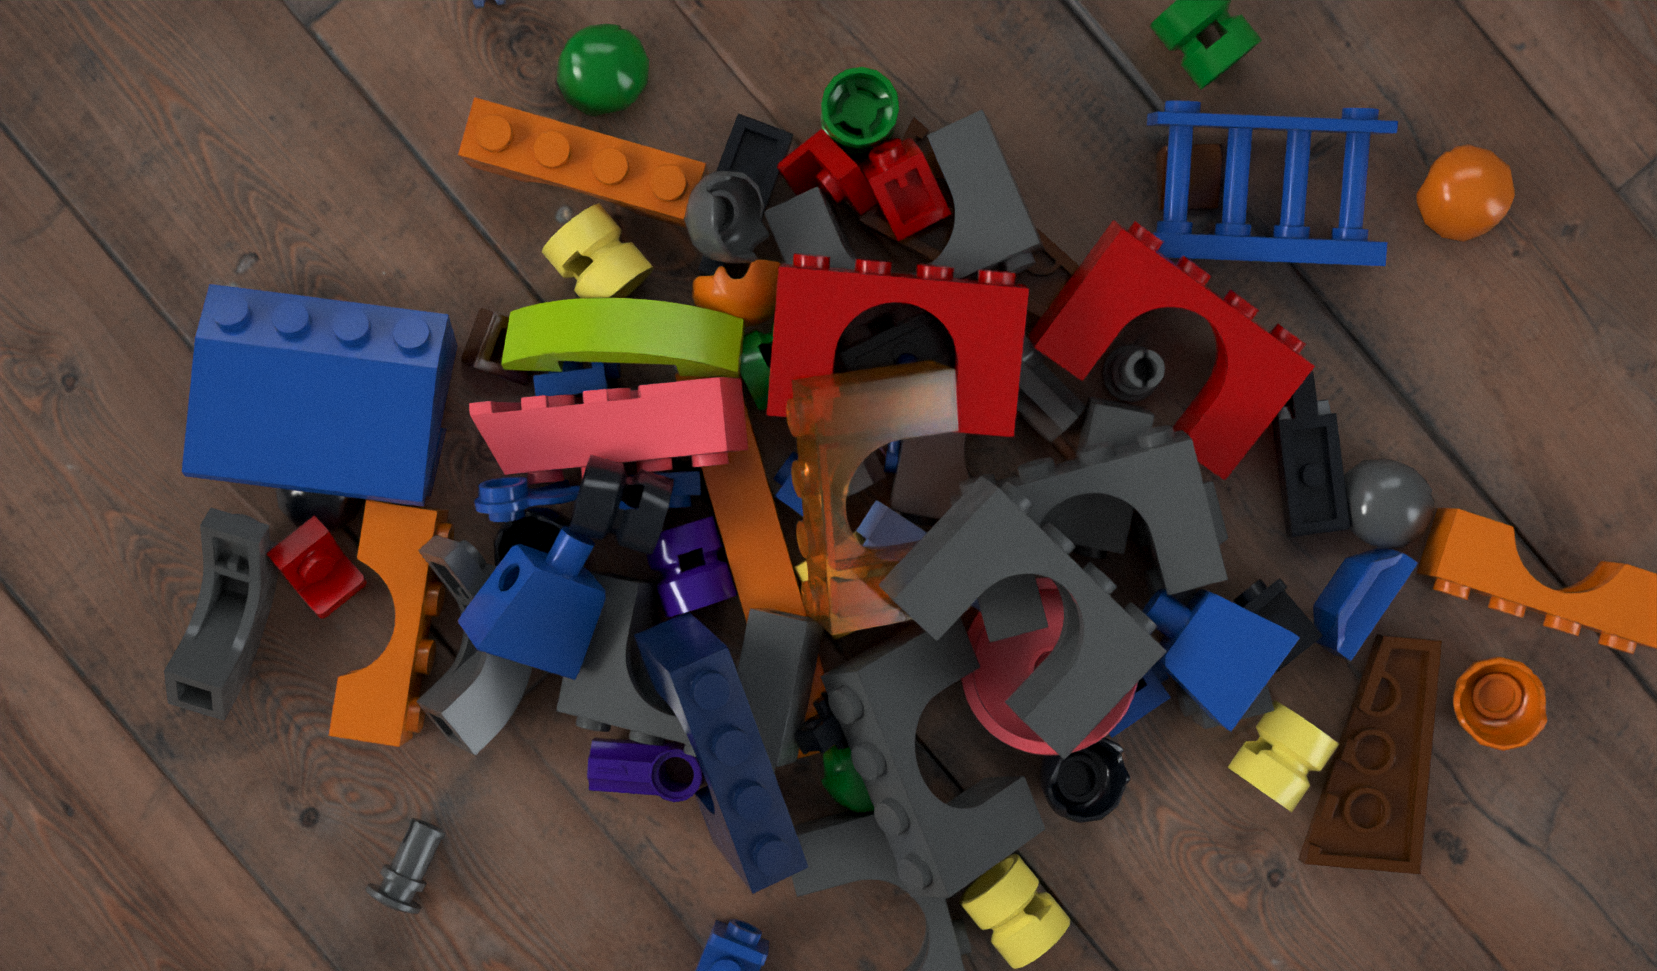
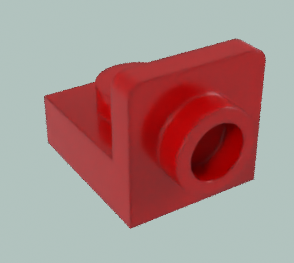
(826, 165)
(904, 186)
(317, 568)

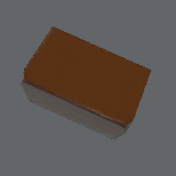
(1204, 176)
(486, 347)

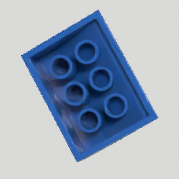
(317, 394)

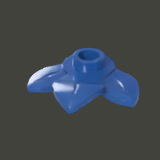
(510, 496)

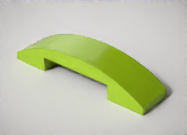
(624, 331)

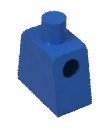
(538, 606)
(1218, 651)

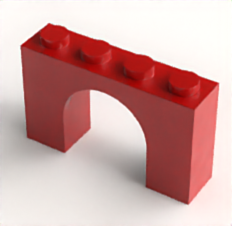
(1127, 277)
(980, 314)

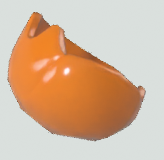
(1466, 193)
(747, 298)
(1500, 703)

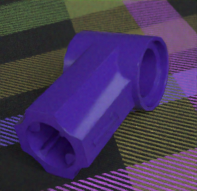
(639, 769)

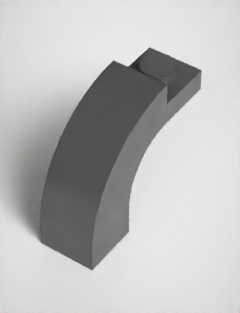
(228, 616)
(479, 688)

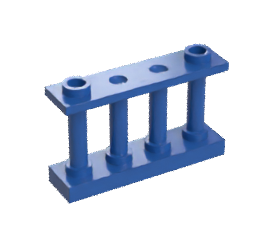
(1291, 238)

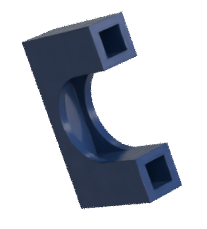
(742, 792)

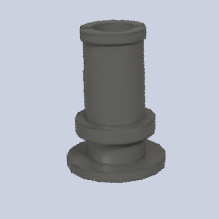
(1132, 373)
(408, 868)

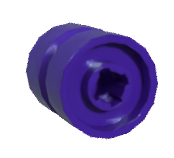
(695, 586)

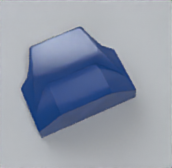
(1359, 598)

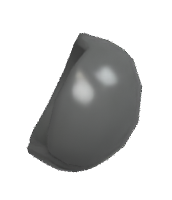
(726, 217)
(1387, 503)

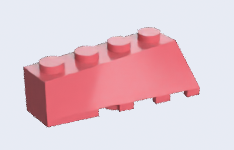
(617, 424)

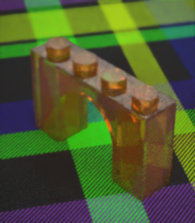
(836, 427)

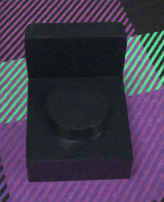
(1280, 609)

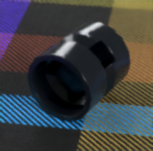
(598, 502)

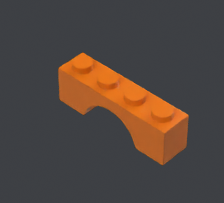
(579, 160)
(1482, 557)
(381, 699)

